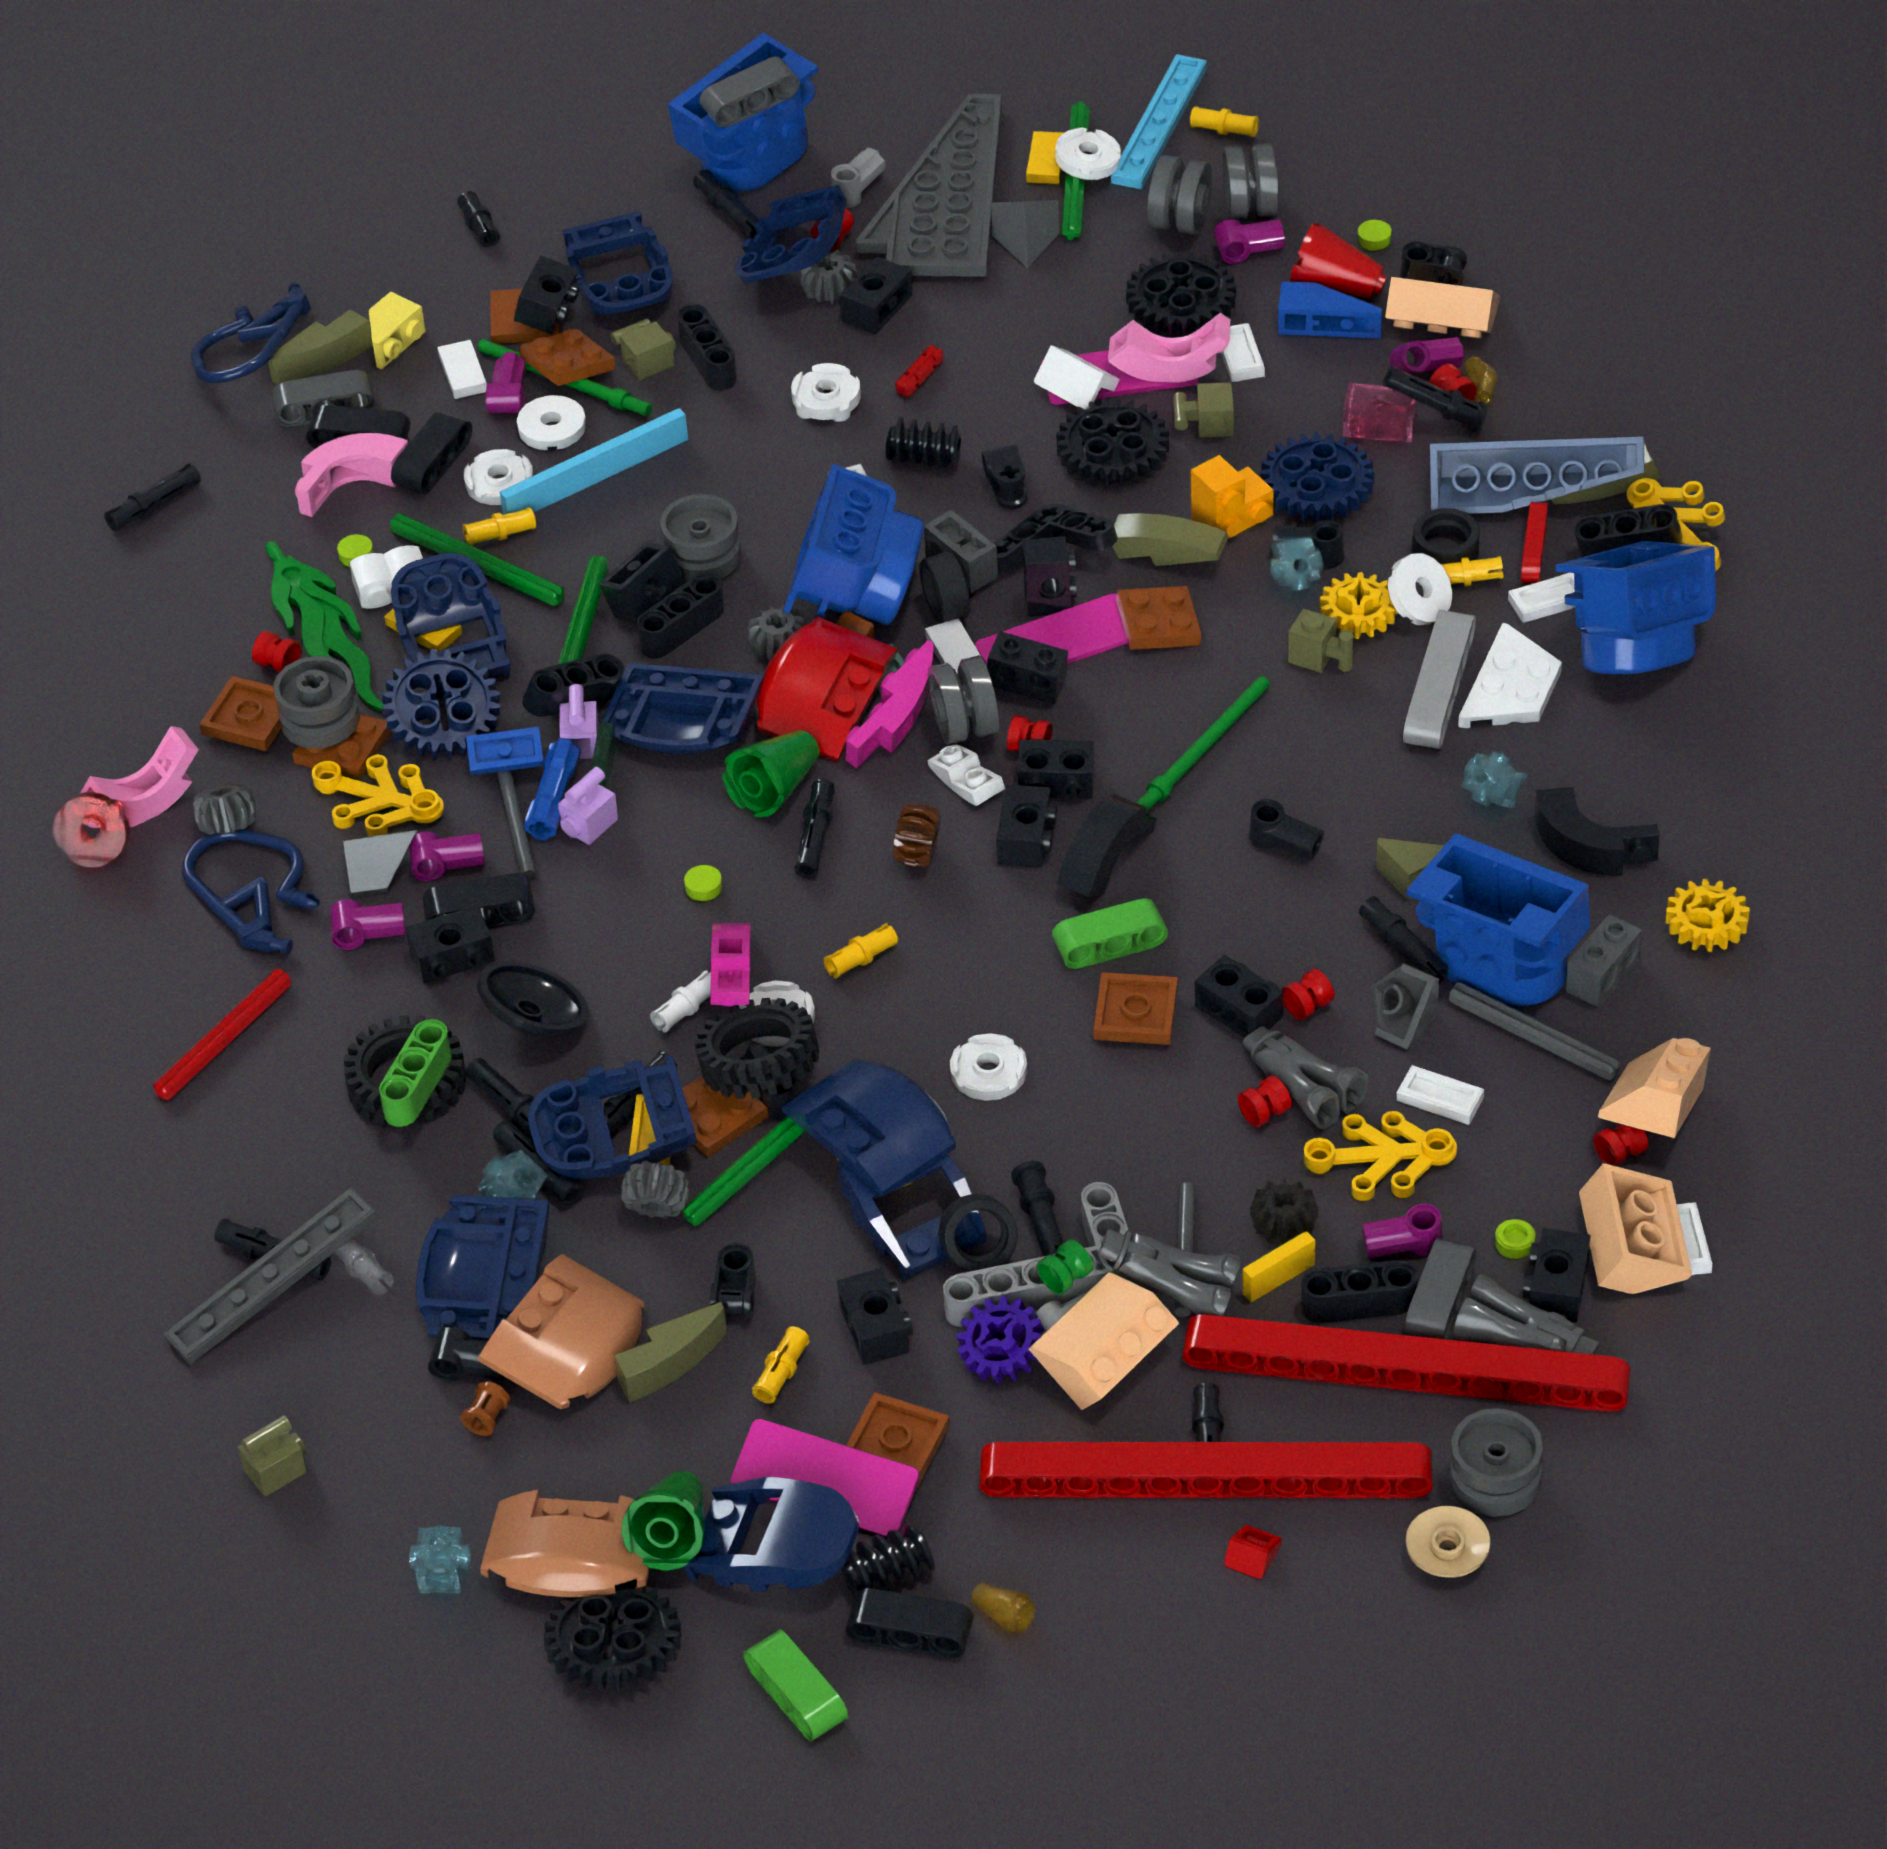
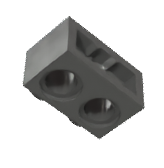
(971, 549)
(1603, 960)

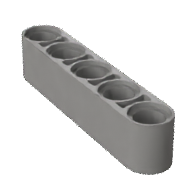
(1439, 679)

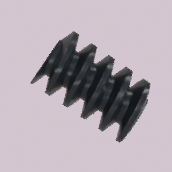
(923, 443)
(887, 1558)

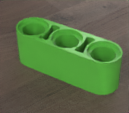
(1109, 933)
(415, 1072)
(795, 1685)

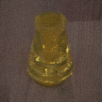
(1006, 1607)

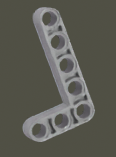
(1021, 1279)

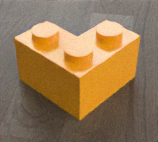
(1229, 497)

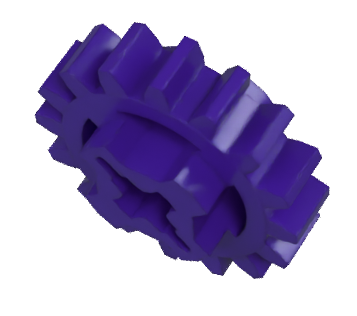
(992, 1324)

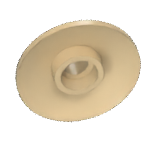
(1452, 1529)

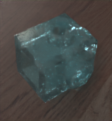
(1285, 555)
(1493, 779)
(512, 1177)
(440, 1559)

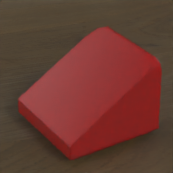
(1252, 1551)

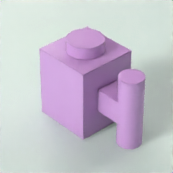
(579, 721)
(588, 808)

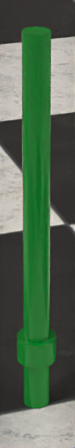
(617, 397)
(1163, 784)

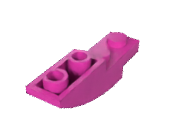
(897, 712)
(730, 964)

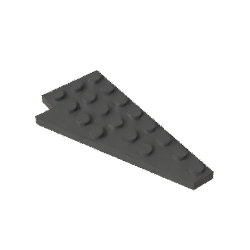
(942, 207)

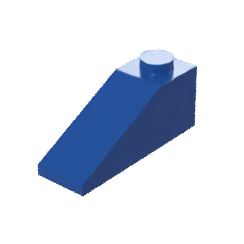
(1321, 311)

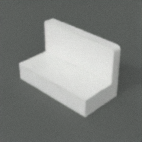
(1073, 377)

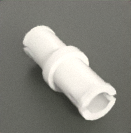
(684, 1002)

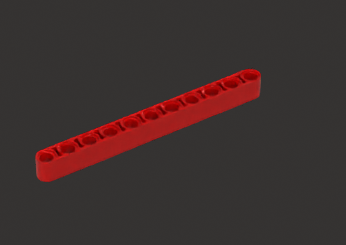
(1407, 1363)
(1206, 1470)

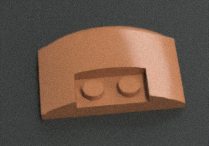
(565, 1334)
(561, 1546)

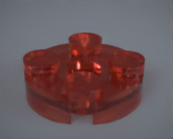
(106, 814)

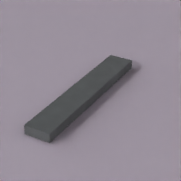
(270, 1275)

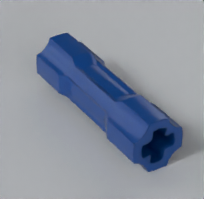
(559, 769)

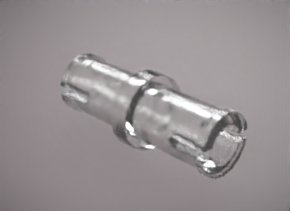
(362, 1264)

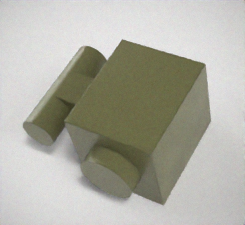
(645, 348)
(1211, 410)
(1314, 642)
(273, 1456)

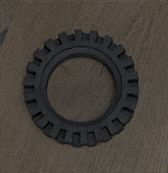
(388, 1041)
(762, 1072)

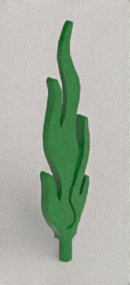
(321, 615)

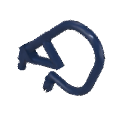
(287, 308)
(257, 933)

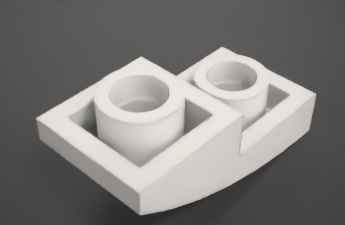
(963, 774)

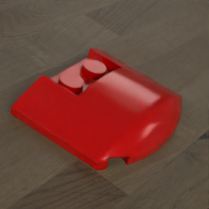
(822, 684)

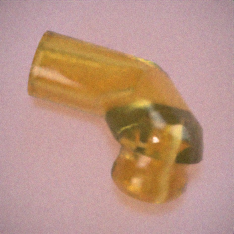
(1483, 376)

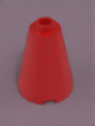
(1337, 265)

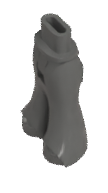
(1311, 1081)
(1188, 1277)
(1505, 1319)

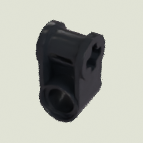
(1430, 263)
(1006, 475)
(735, 1281)

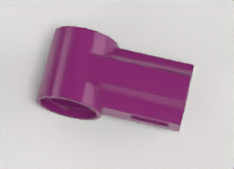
(1239, 240)
(1428, 355)
(506, 390)
(434, 855)
(354, 923)
(1405, 1233)

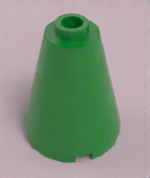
(769, 771)
(667, 1522)

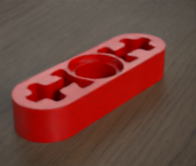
(1534, 542)

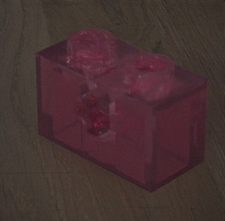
(1378, 413)

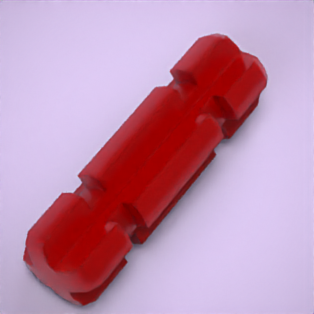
(919, 371)

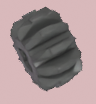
(828, 277)
(772, 629)
(224, 809)
(655, 1190)

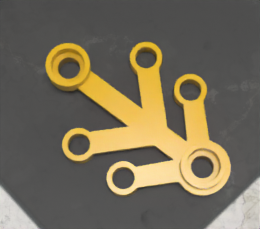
(1649, 492)
(422, 805)
(1428, 1148)

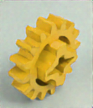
(1358, 604)
(1707, 915)

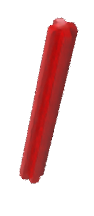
(221, 1034)

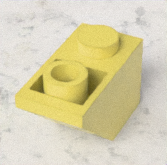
(394, 327)

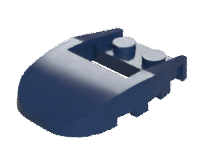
(767, 259)
(629, 289)
(444, 594)
(573, 1130)
(921, 1245)
(801, 1546)

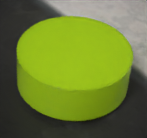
(1374, 235)
(353, 547)
(703, 883)
(1514, 1238)

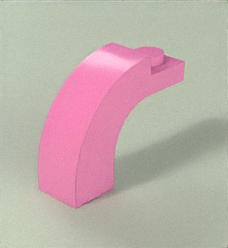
(1169, 359)
(344, 461)
(154, 785)

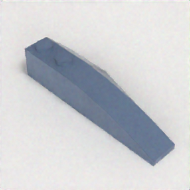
(1514, 473)

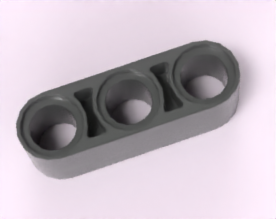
(749, 92)
(298, 399)
(1440, 1290)

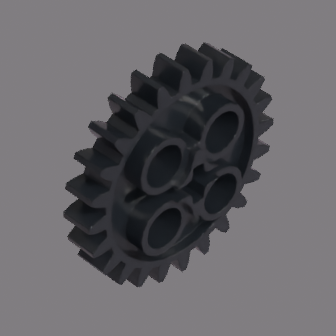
(1180, 293)
(1112, 442)
(640, 1642)

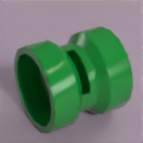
(1068, 1264)

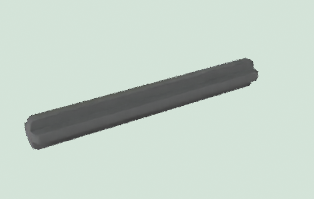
(1535, 1031)

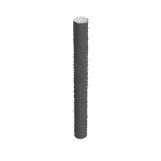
(516, 824)
(1185, 1230)

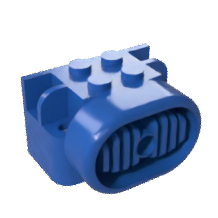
(759, 146)
(856, 549)
(1641, 604)
(1501, 920)

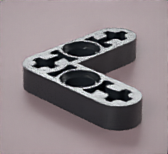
(1055, 521)

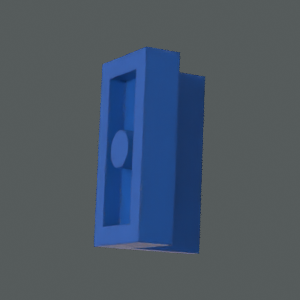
(504, 751)

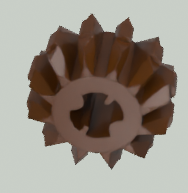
(916, 834)

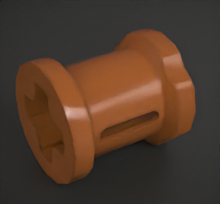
(485, 1408)

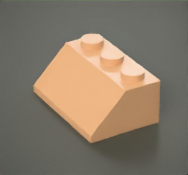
(1441, 307)
(1659, 1087)
(1633, 1230)
(1102, 1338)

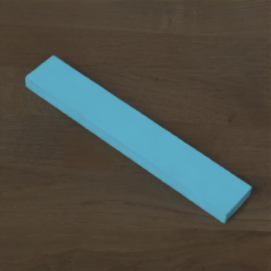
(1159, 121)
(596, 464)

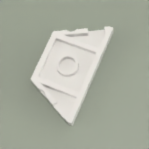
(1512, 682)

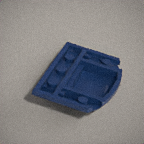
(681, 707)
(874, 1122)
(480, 1262)

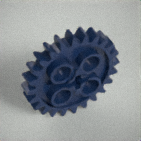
(1318, 477)
(406, 707)

